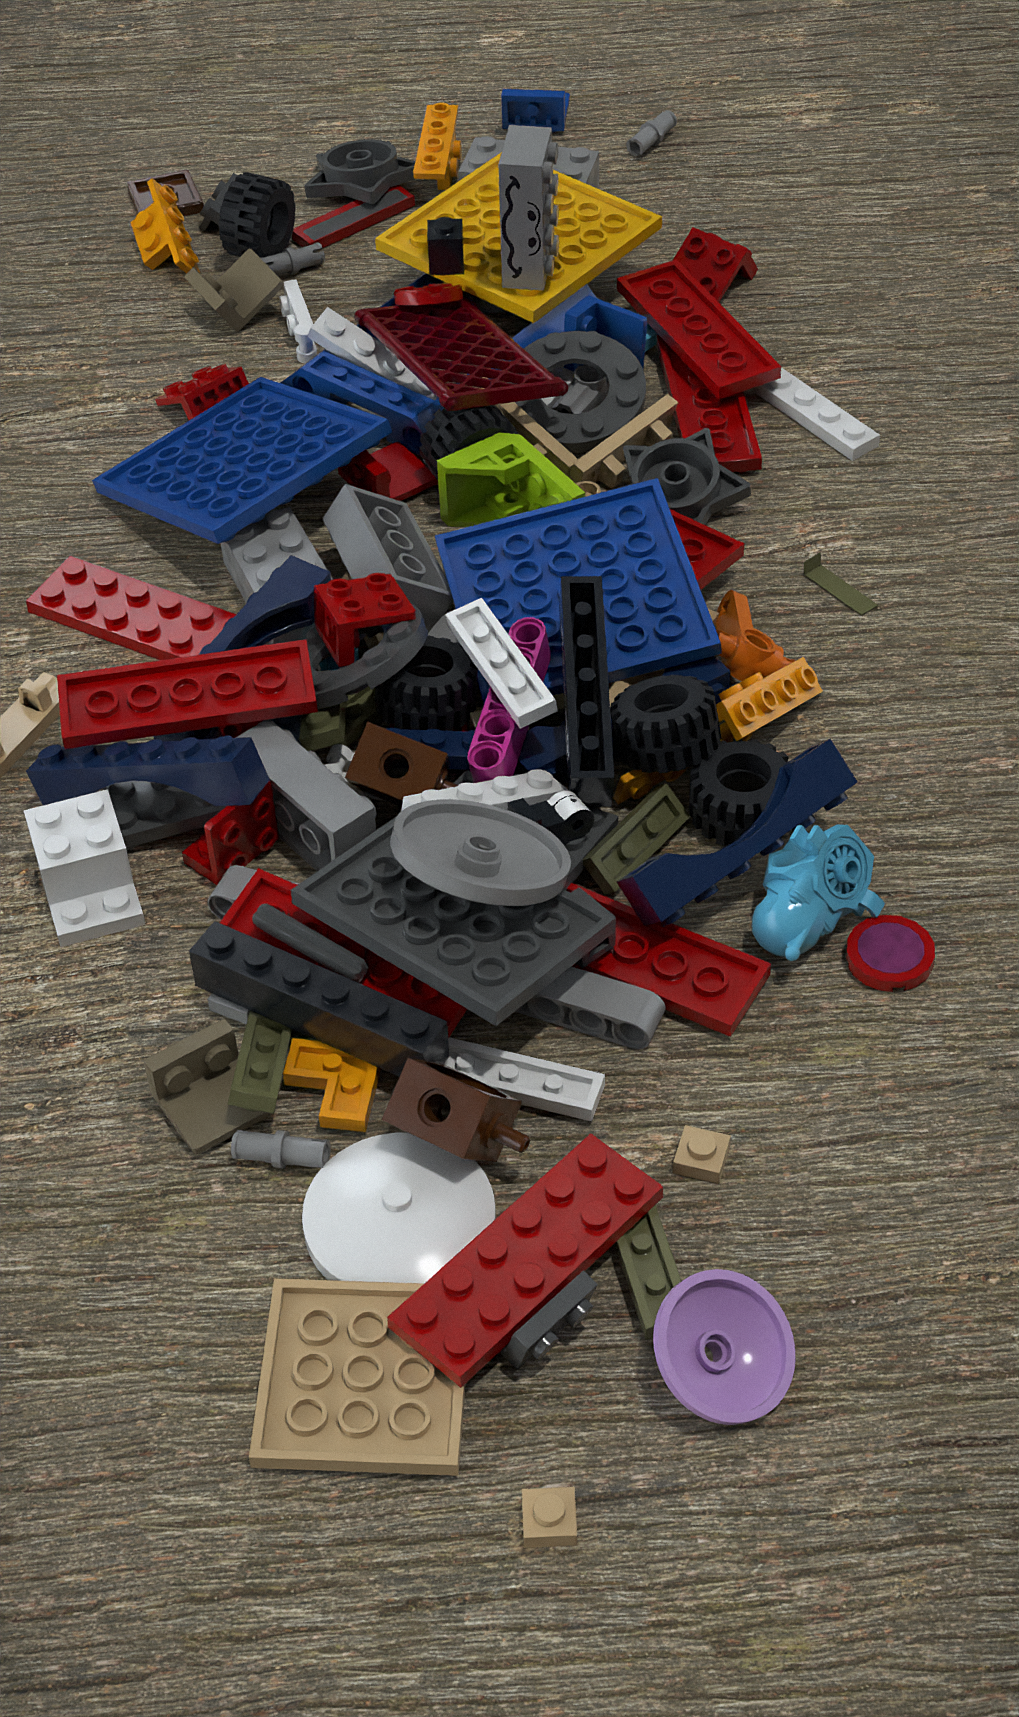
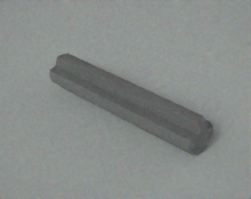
(310, 943)

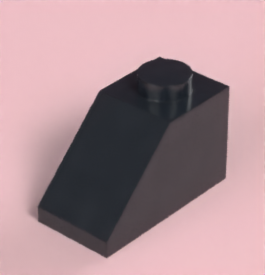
(445, 246)

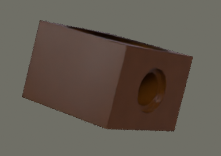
(381, 750)
(454, 1111)

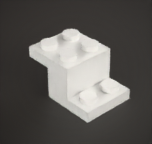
(84, 868)

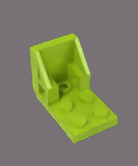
(498, 481)

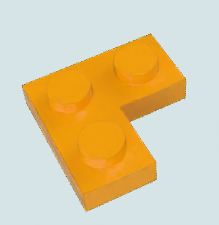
(346, 1081)

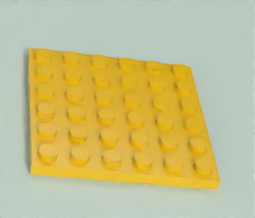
(591, 228)

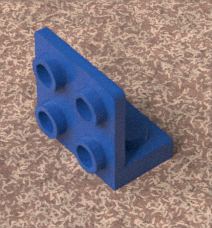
(534, 108)
(610, 321)

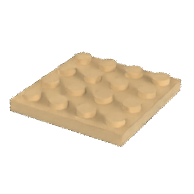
(349, 1389)

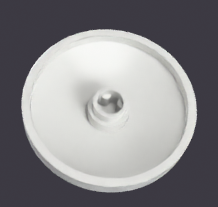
(394, 1210)

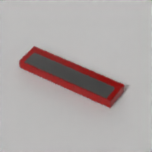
(352, 218)

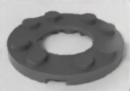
(611, 360)
(394, 651)

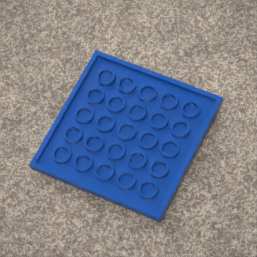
(241, 458)
(624, 535)

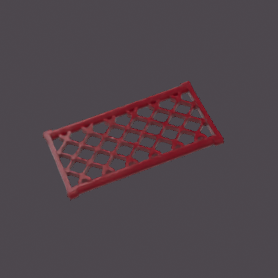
(453, 397)

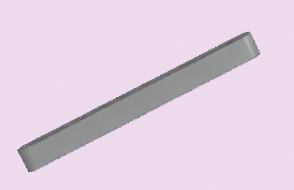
(572, 1000)

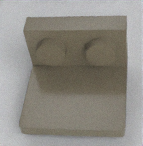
(239, 290)
(194, 1087)

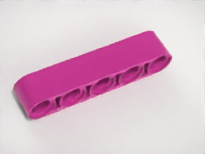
(497, 736)

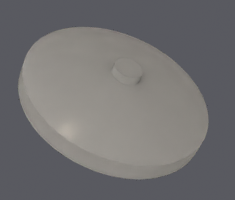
(480, 852)

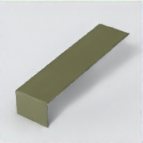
(836, 586)

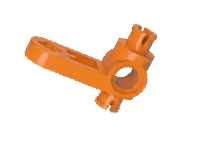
(742, 646)

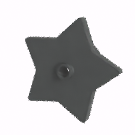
(359, 171)
(687, 474)

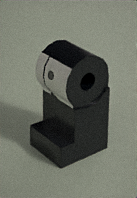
(561, 815)

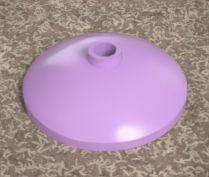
(748, 1344)

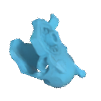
(808, 899)

